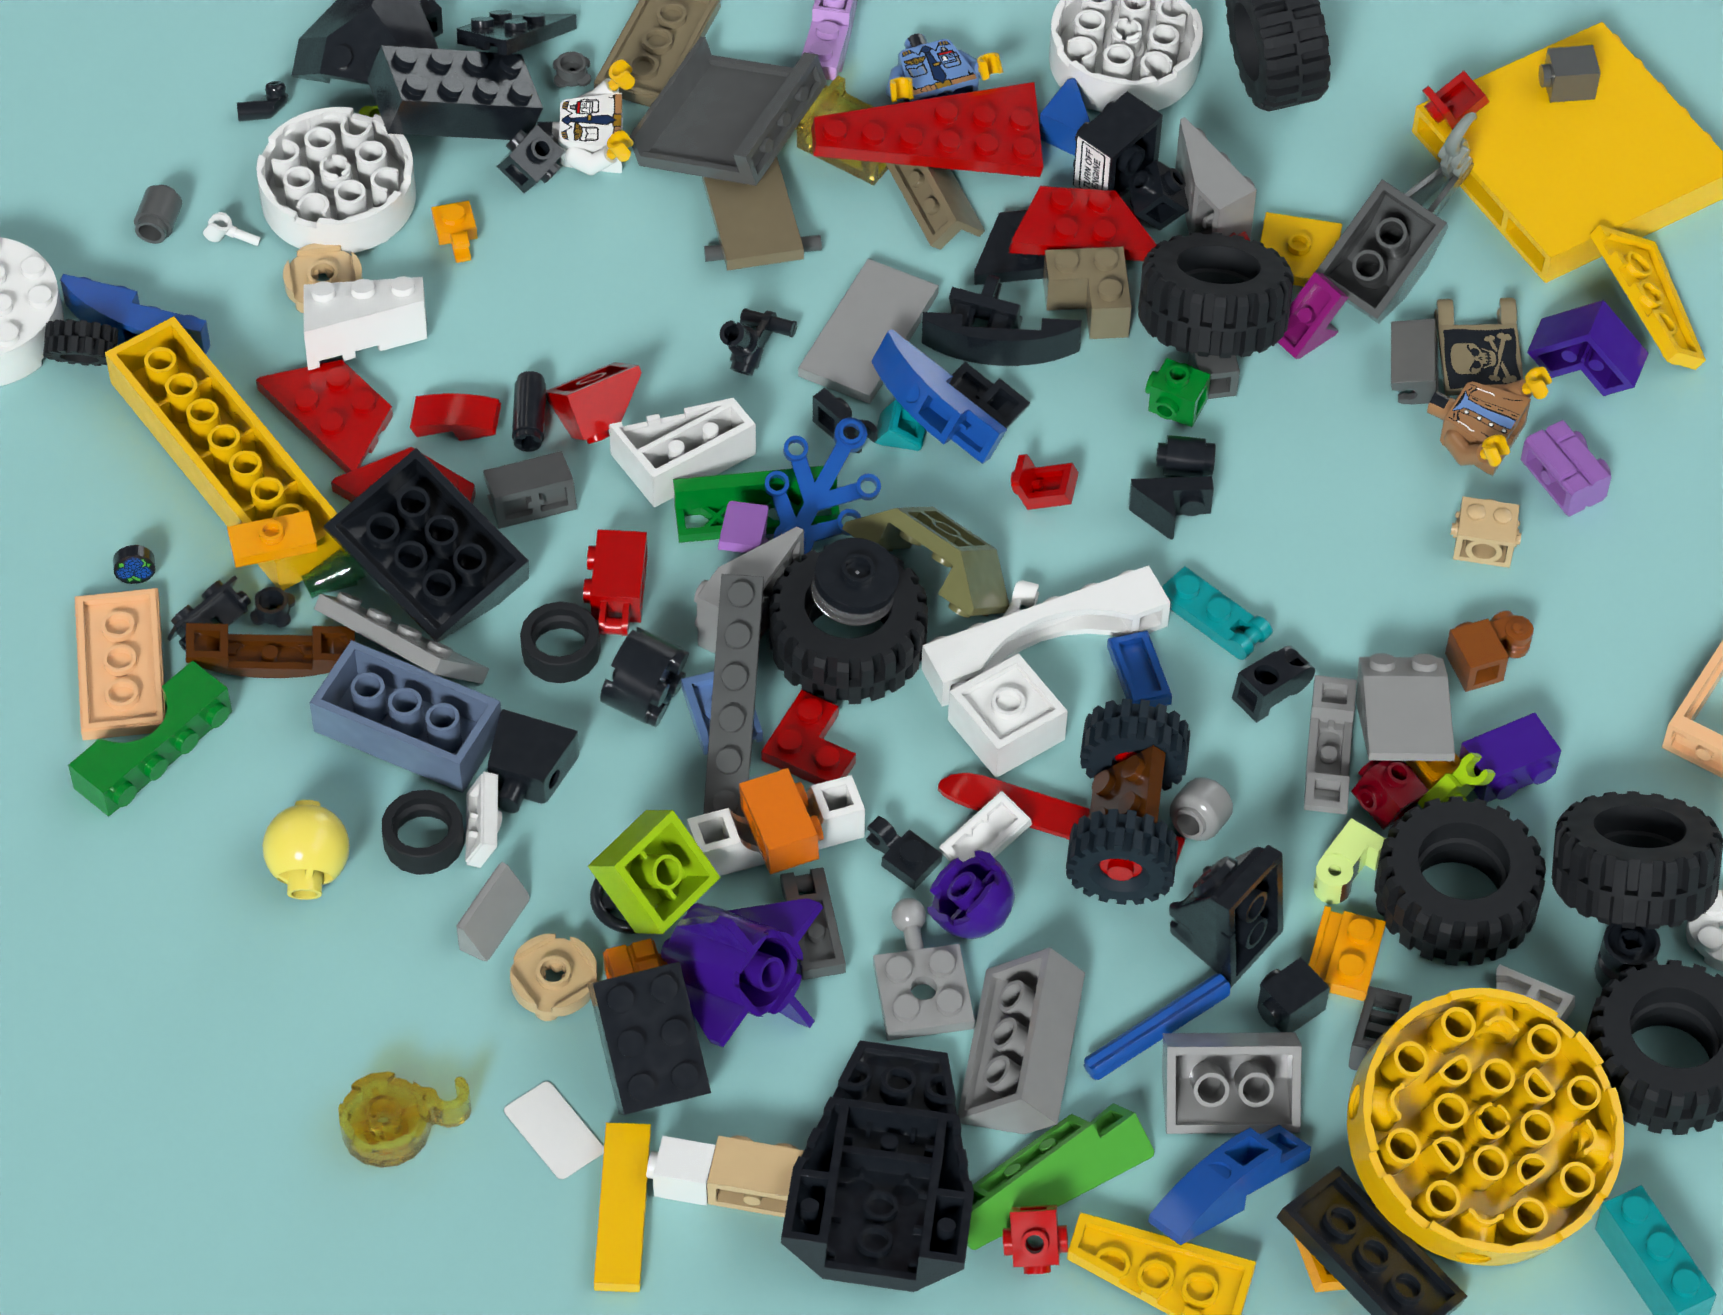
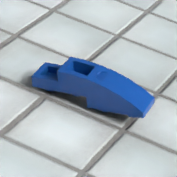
(121, 309)
(929, 398)
(1224, 1178)

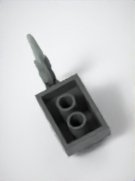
(1395, 235)

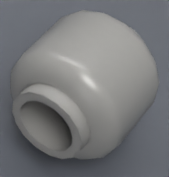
(1201, 809)

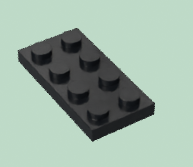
(1367, 1251)

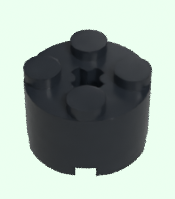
(644, 675)

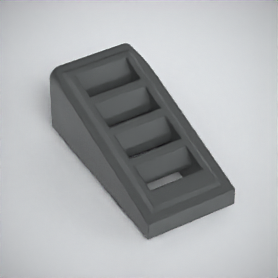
(1382, 999)

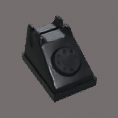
(1233, 911)

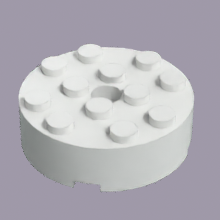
(1126, 47)
(336, 180)
(26, 304)

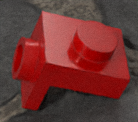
(1455, 100)
(1043, 485)

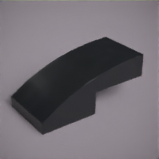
(995, 399)

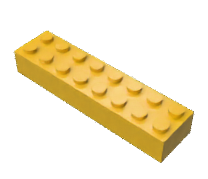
(217, 439)

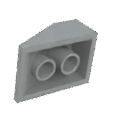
(766, 561)
(1405, 708)

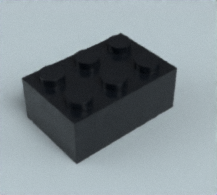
(649, 1038)

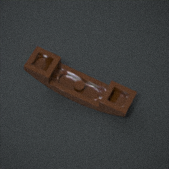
(266, 654)

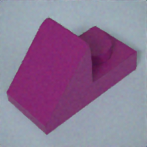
(1311, 316)

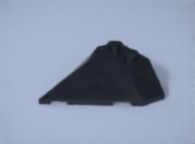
(351, 34)

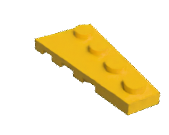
(1159, 1270)

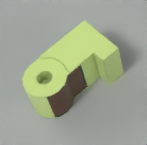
(1344, 860)

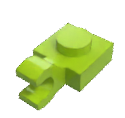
(1460, 782)

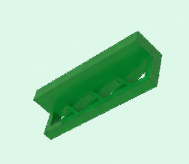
(711, 494)

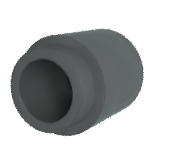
(157, 213)

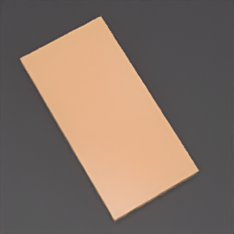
(120, 663)

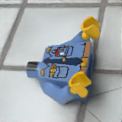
(937, 70)

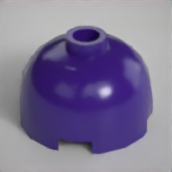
(972, 896)

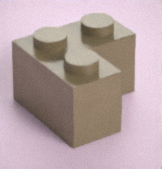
(1090, 281)

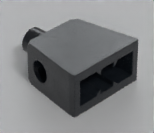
(530, 758)

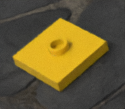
(1300, 241)

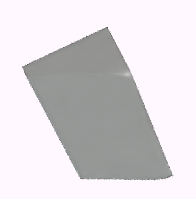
(492, 913)

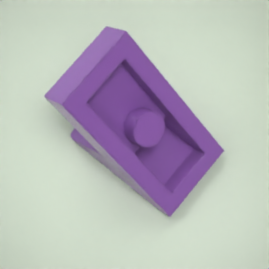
(743, 527)

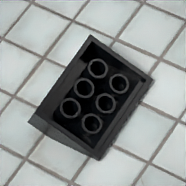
(429, 547)

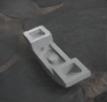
(1329, 745)

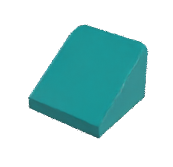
(899, 428)

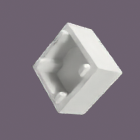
(1007, 715)

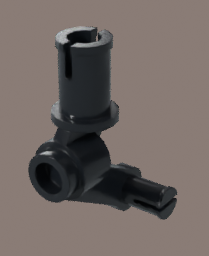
(748, 343)

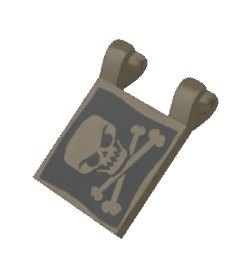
(1478, 352)

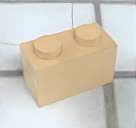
(751, 1175)

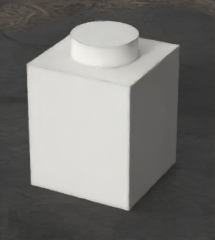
(681, 1170)

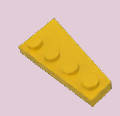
(1650, 289)

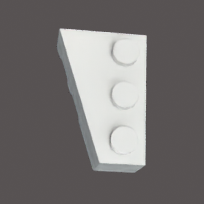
(361, 316)
(683, 446)

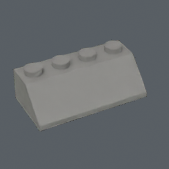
(1022, 1044)

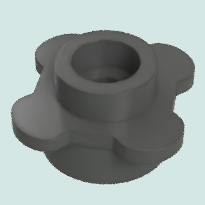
(571, 70)

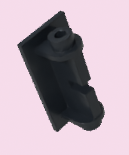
(219, 603)

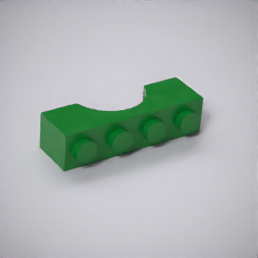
(115, 772)

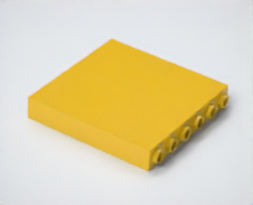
(1572, 165)

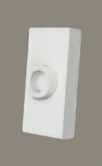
(482, 819)
(988, 830)

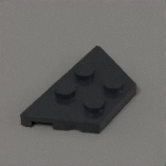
(513, 32)
(996, 256)

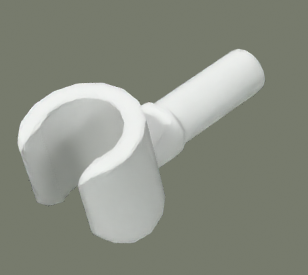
(221, 225)
(1024, 594)

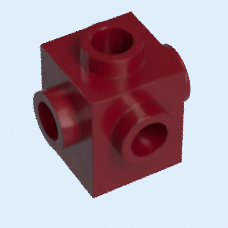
(1388, 790)

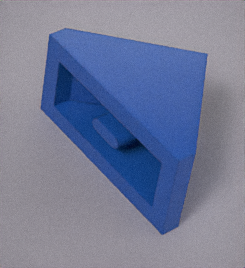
(1063, 117)

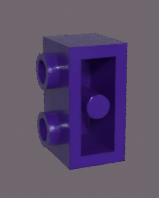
(1517, 753)

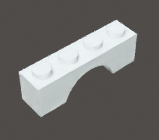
(732, 847)

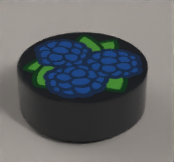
(134, 564)

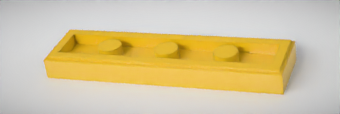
(622, 1207)

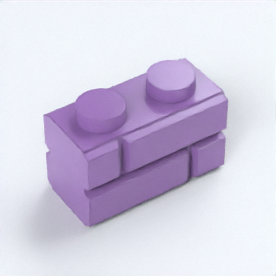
(1566, 467)

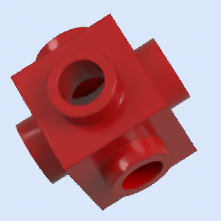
(1037, 1221)

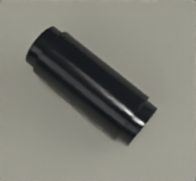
(529, 411)

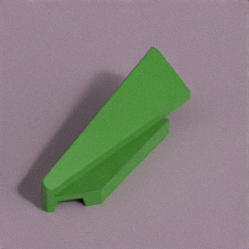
(1058, 1168)

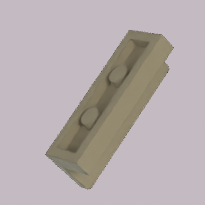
(936, 202)

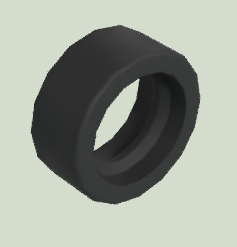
(557, 616)
(422, 804)

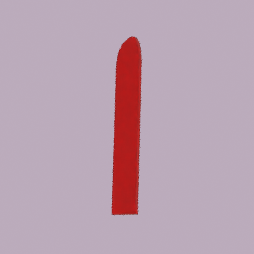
(1045, 812)

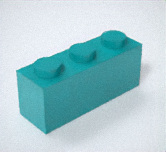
(1653, 1256)

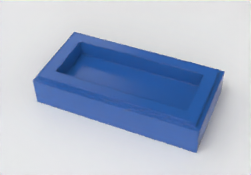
(1139, 669)

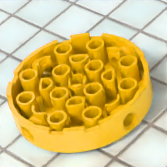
(1436, 1165)

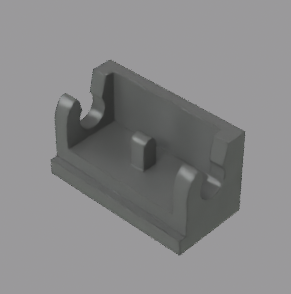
(1414, 360)
(530, 489)

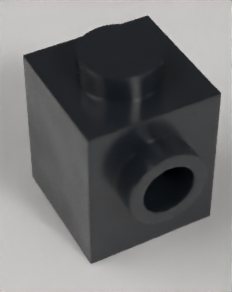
(1292, 996)

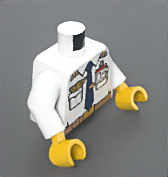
(593, 125)

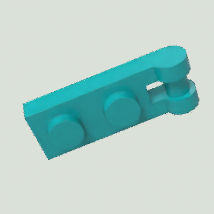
(1215, 614)

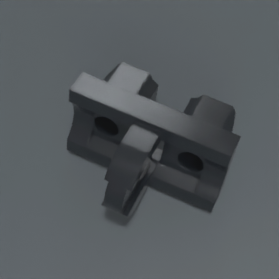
(985, 306)

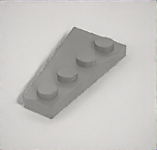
(400, 638)

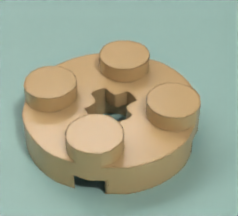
(315, 260)
(546, 997)

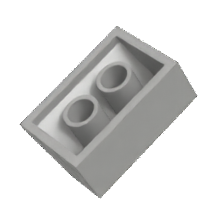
(1231, 1082)

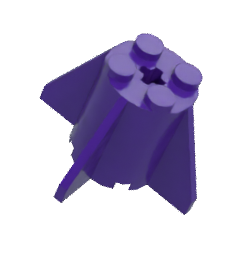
(741, 962)

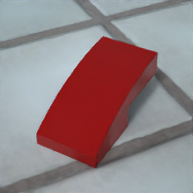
(464, 414)

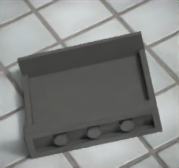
(726, 115)

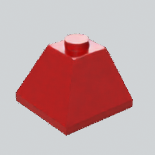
(594, 400)

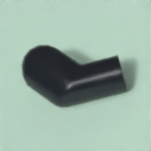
(267, 106)

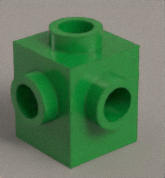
(1178, 392)

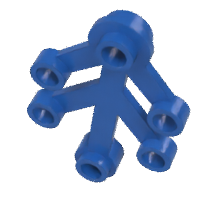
(817, 494)

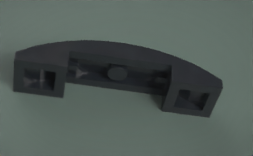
(1000, 345)

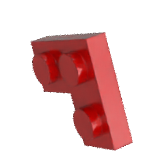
(801, 745)

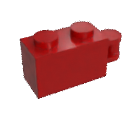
(617, 579)

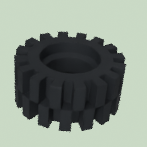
(78, 341)

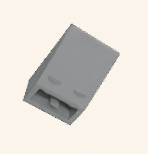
(1214, 189)

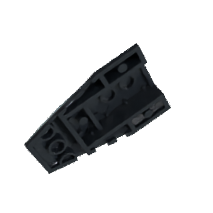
(884, 1175)

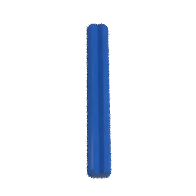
(1152, 1028)

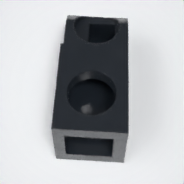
(1271, 681)

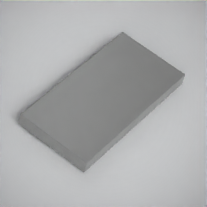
(873, 305)

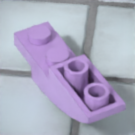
(831, 33)

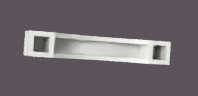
(1112, 607)

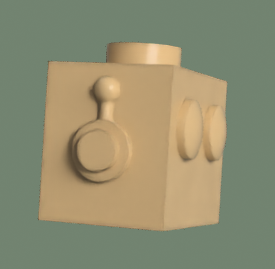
(1486, 531)

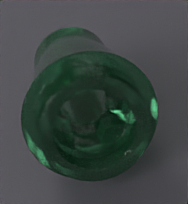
(333, 574)

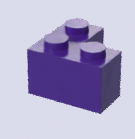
(1589, 341)

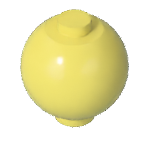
(306, 848)

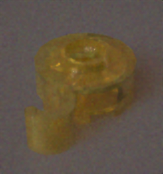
(409, 1112)

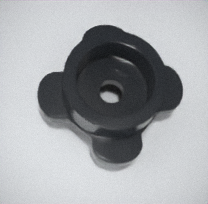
(272, 598)

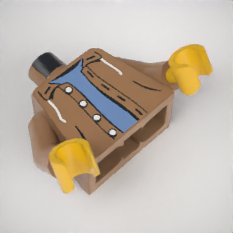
(1487, 418)

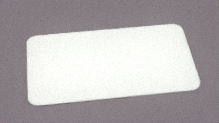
(554, 1130)

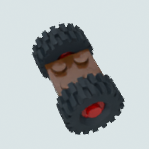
(1121, 845)

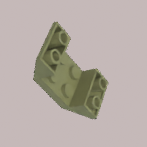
(976, 577)

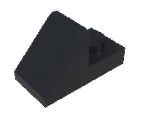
(1161, 499)

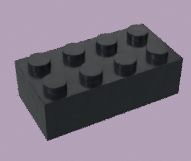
(453, 93)

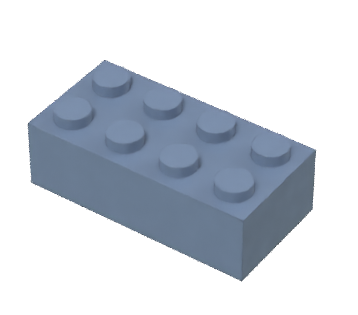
(406, 716)

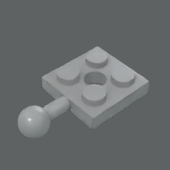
(935, 966)

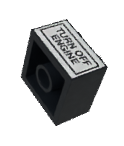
(1116, 145)

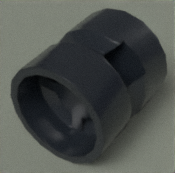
(1625, 949)

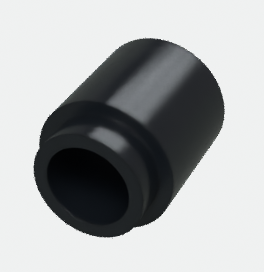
(1186, 456)

